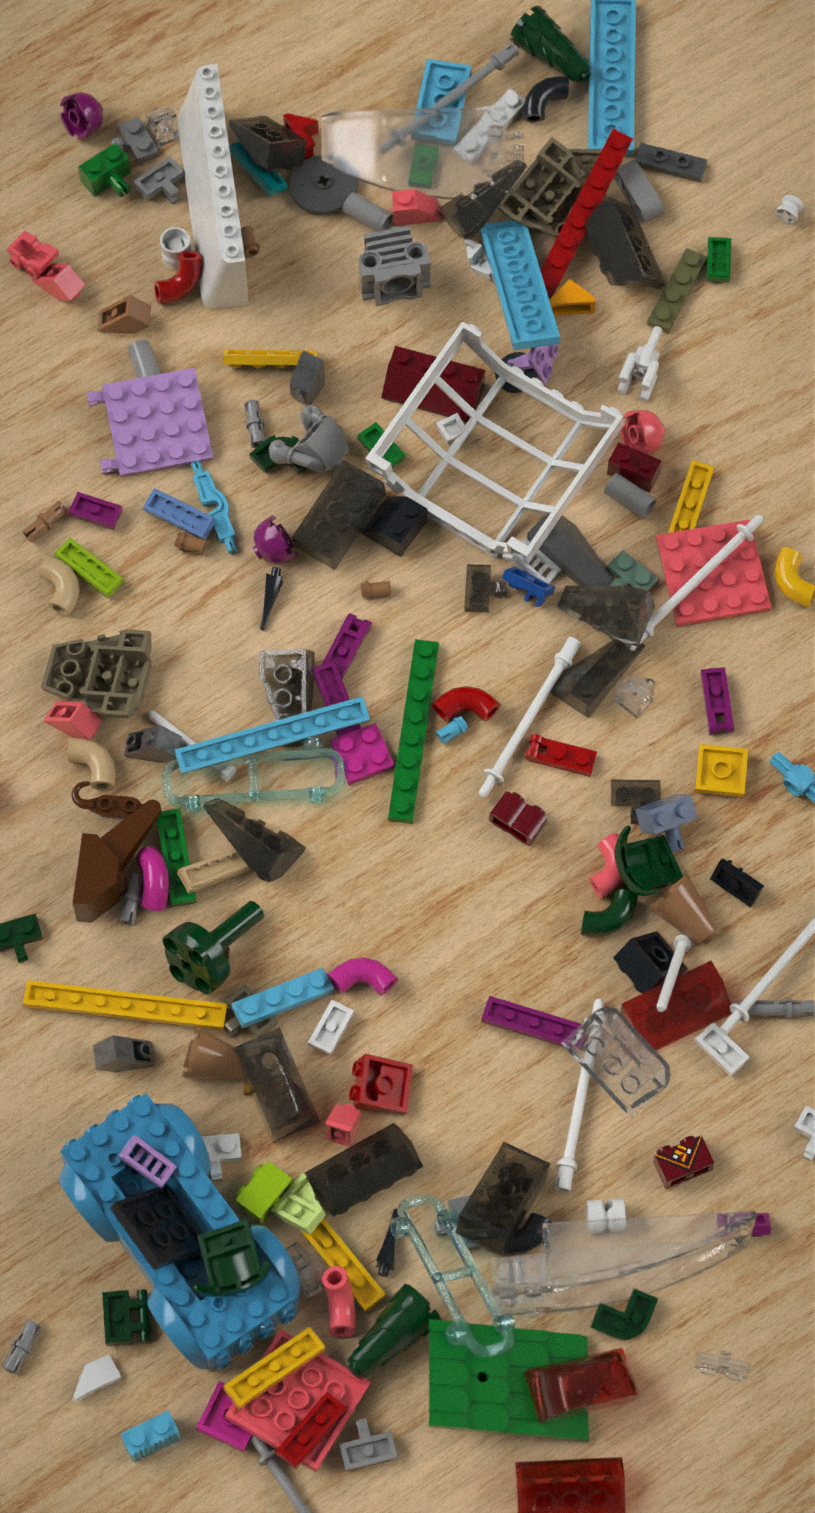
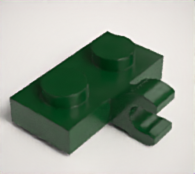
(19, 932)

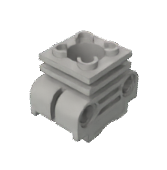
(393, 266)

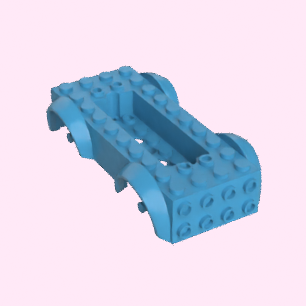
(200, 1326)

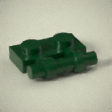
(118, 1317)

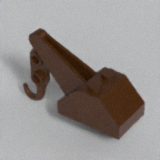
(103, 859)

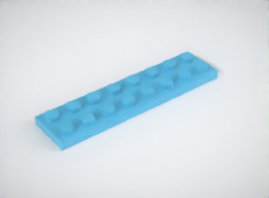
(612, 71)
(519, 285)

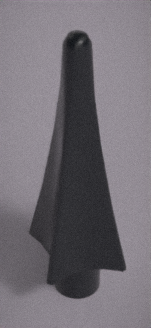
(272, 588)
(386, 1255)

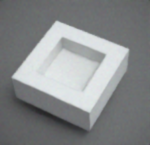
(450, 428)

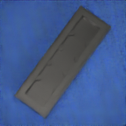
(671, 162)

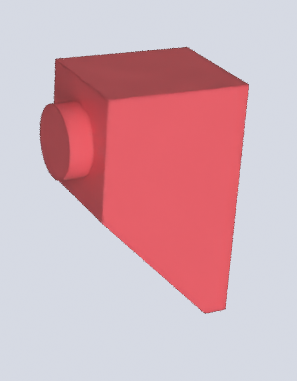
(414, 207)
(60, 282)
(73, 719)
(343, 1124)

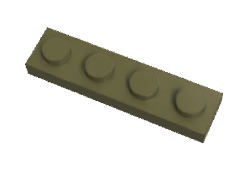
(677, 290)

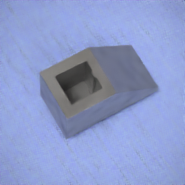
(153, 744)
(123, 1054)

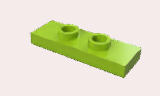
(89, 568)

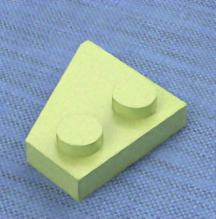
(300, 1206)

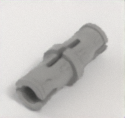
(254, 423)
(132, 899)
(21, 1347)

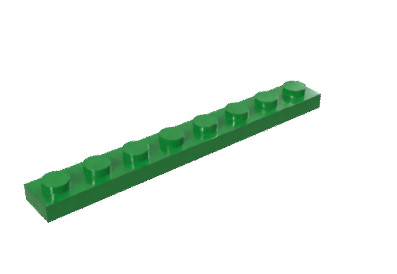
(413, 731)

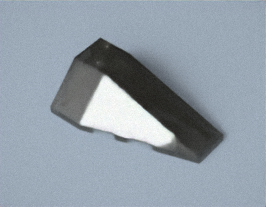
(471, 212)

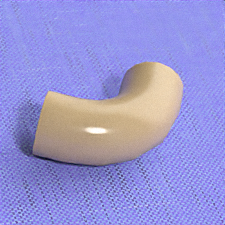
(65, 584)
(97, 758)

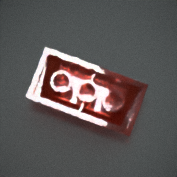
(581, 1385)

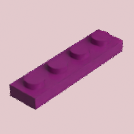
(527, 1021)

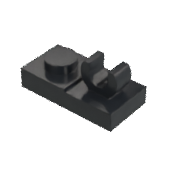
(736, 882)

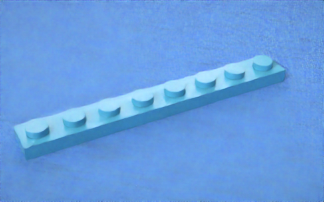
(271, 735)

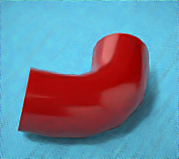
(183, 282)
(467, 699)

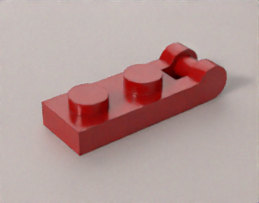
(561, 755)

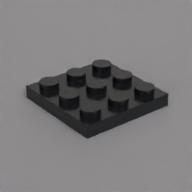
(159, 1226)

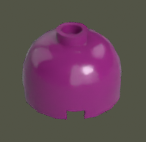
(81, 114)
(273, 542)

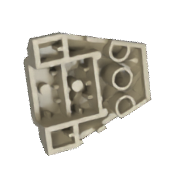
(546, 191)
(102, 673)

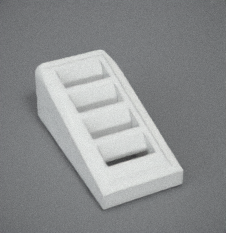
(540, 557)

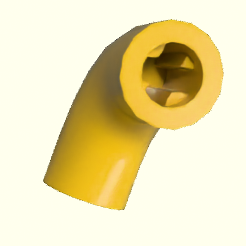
(788, 578)

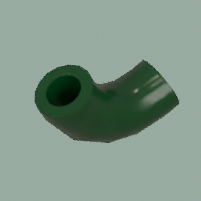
(613, 917)

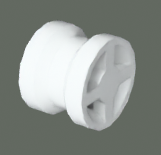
(789, 209)

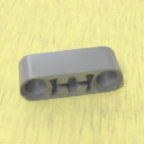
(638, 191)

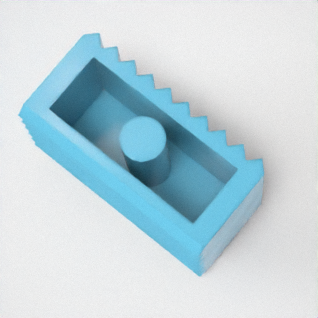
(150, 1436)

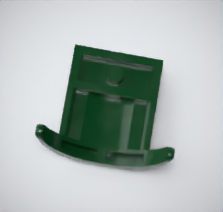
(646, 864)
(231, 1260)

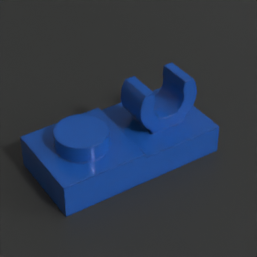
(520, 580)

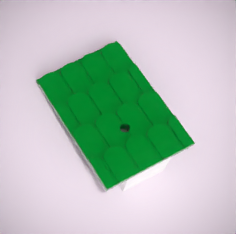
(493, 1391)

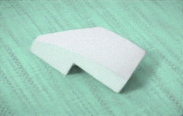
(478, 259)
(96, 1376)

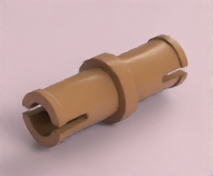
(44, 521)

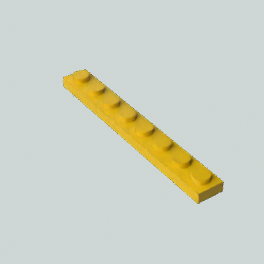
(125, 1005)

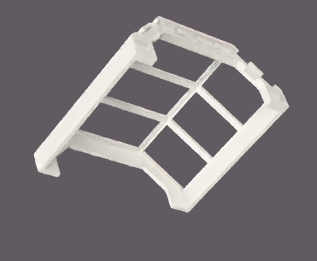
(608, 419)

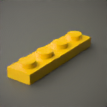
(260, 358)
(691, 497)
(336, 1253)
(274, 1368)

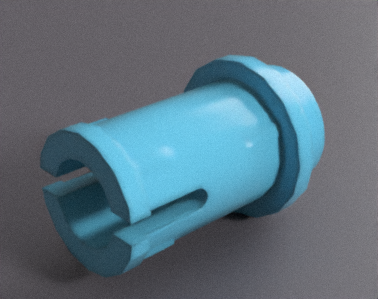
(452, 729)

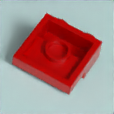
(381, 1085)

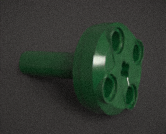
(199, 955)

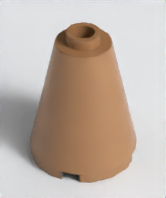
(686, 911)
(211, 1059)

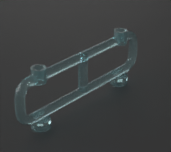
(312, 748)
(459, 1332)

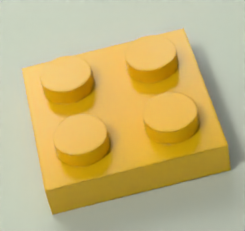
(721, 770)

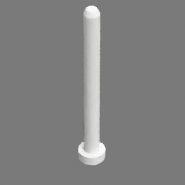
(227, 772)
(681, 944)

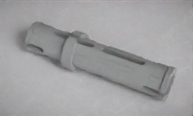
(782, 1008)

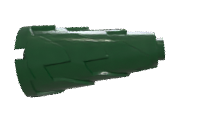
(547, 42)
(395, 1330)

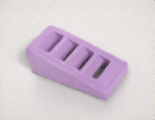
(152, 1153)

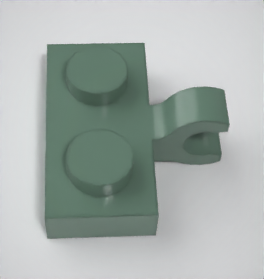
(631, 573)

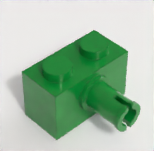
(106, 170)

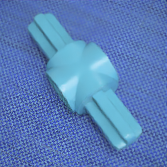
(798, 778)

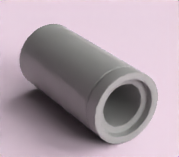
(367, 212)
(143, 359)
(630, 495)

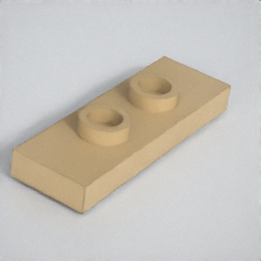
(212, 870)

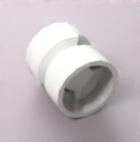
(173, 242)
(603, 1211)

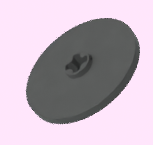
(309, 192)

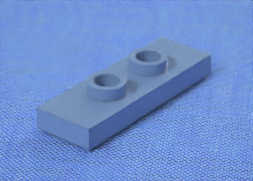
(179, 514)

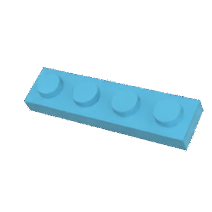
(282, 998)

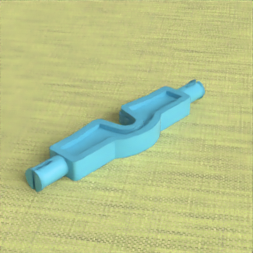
(211, 496)

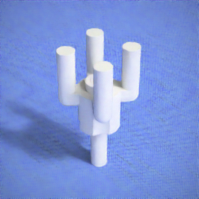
(642, 365)

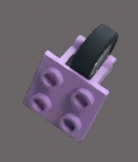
(534, 364)

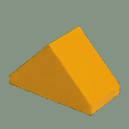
(572, 300)

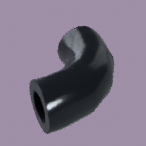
(541, 94)
(526, 1237)

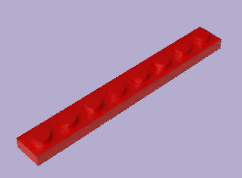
(585, 204)

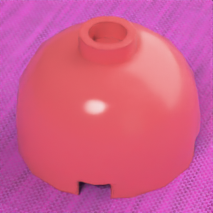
(643, 431)

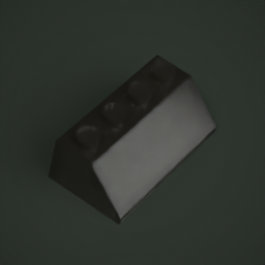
(364, 1169)

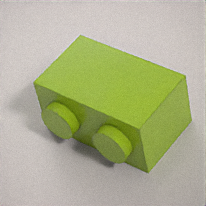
(263, 1192)

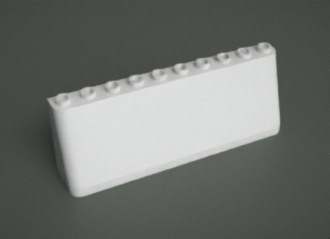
(212, 193)

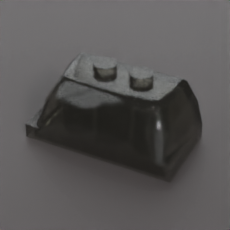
(622, 246)
(276, 1084)

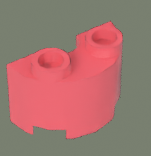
(31, 255)

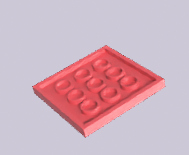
(729, 590)
(284, 1405)

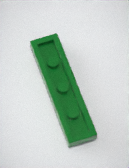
(175, 855)

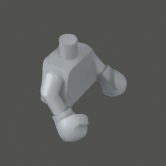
(319, 447)

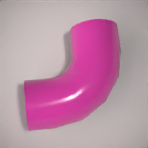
(155, 878)
(365, 971)

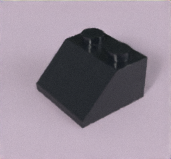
(396, 523)
(646, 961)

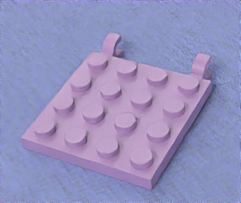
(154, 422)

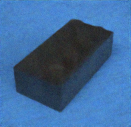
(339, 514)
(502, 1198)

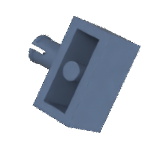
(667, 816)

